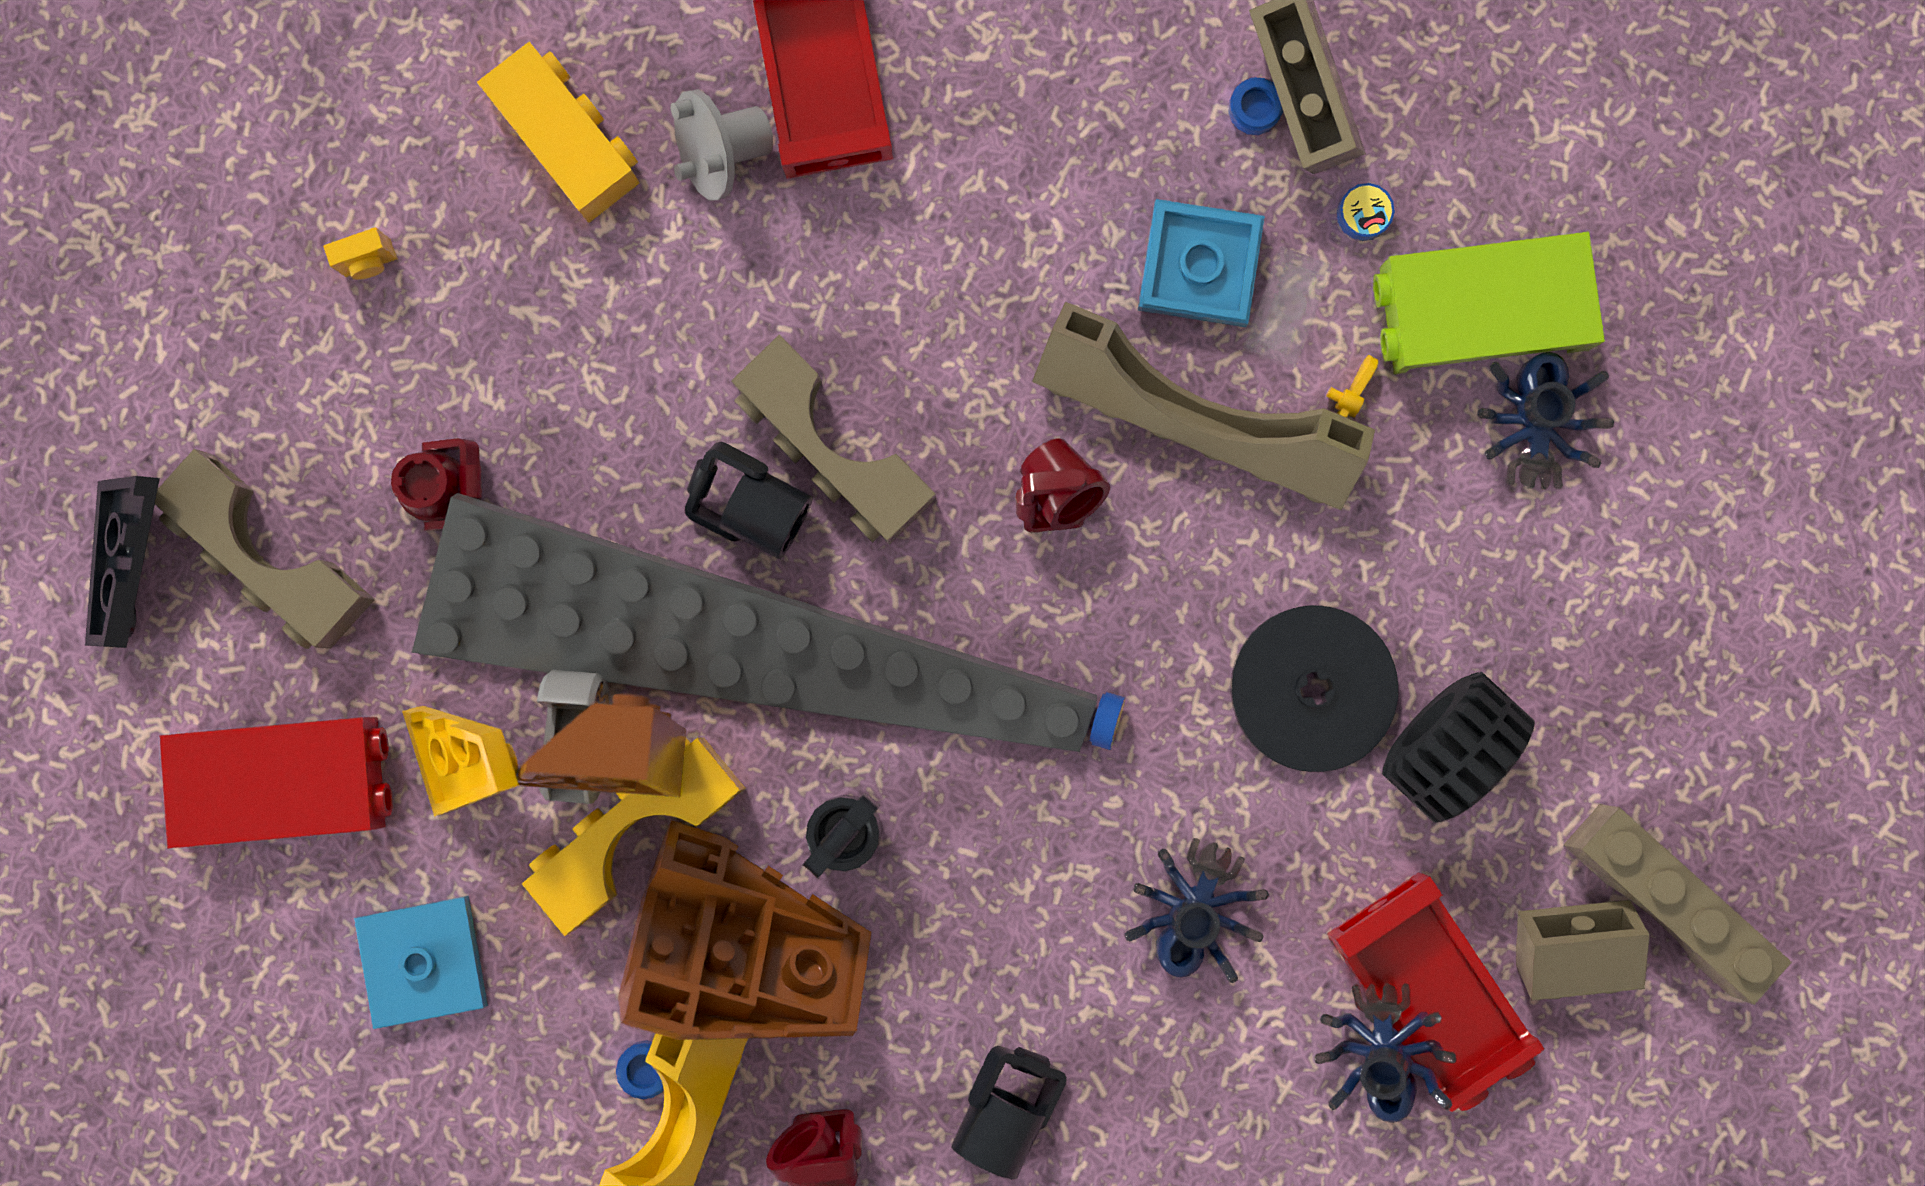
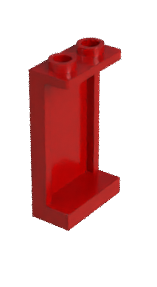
(822, 84)
(274, 782)
(1417, 942)

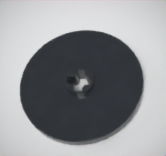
(1353, 709)

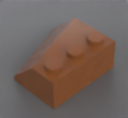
(612, 750)

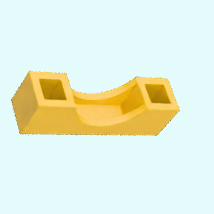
(579, 878)
(695, 1088)

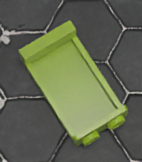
(1489, 302)

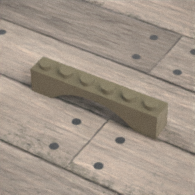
(1302, 451)

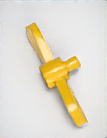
(1350, 401)

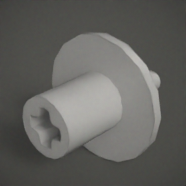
(715, 142)

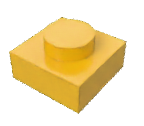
(361, 254)

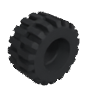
(1458, 747)

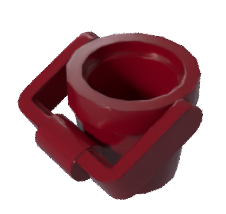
(430, 479)
(1061, 485)
(811, 1153)

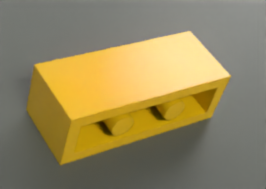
(561, 130)

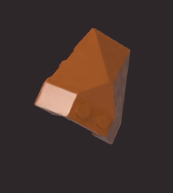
(737, 950)

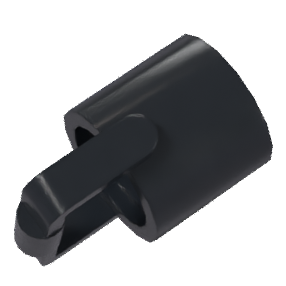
(760, 508)
(843, 834)
(1000, 1124)

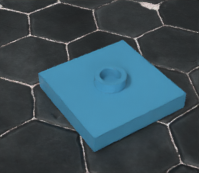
(1201, 263)
(420, 962)

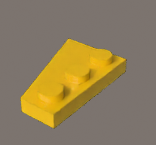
(459, 758)

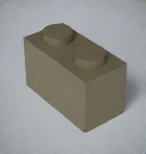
(1581, 950)

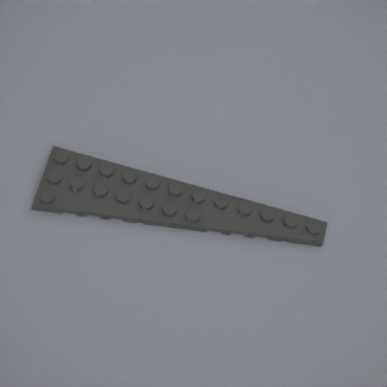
(569, 601)

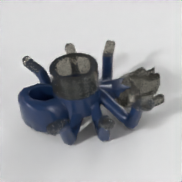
(1540, 408)
(1193, 920)
(1387, 1061)

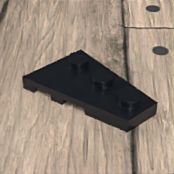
(118, 554)

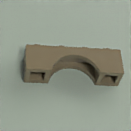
(784, 391)
(212, 507)
(1679, 901)

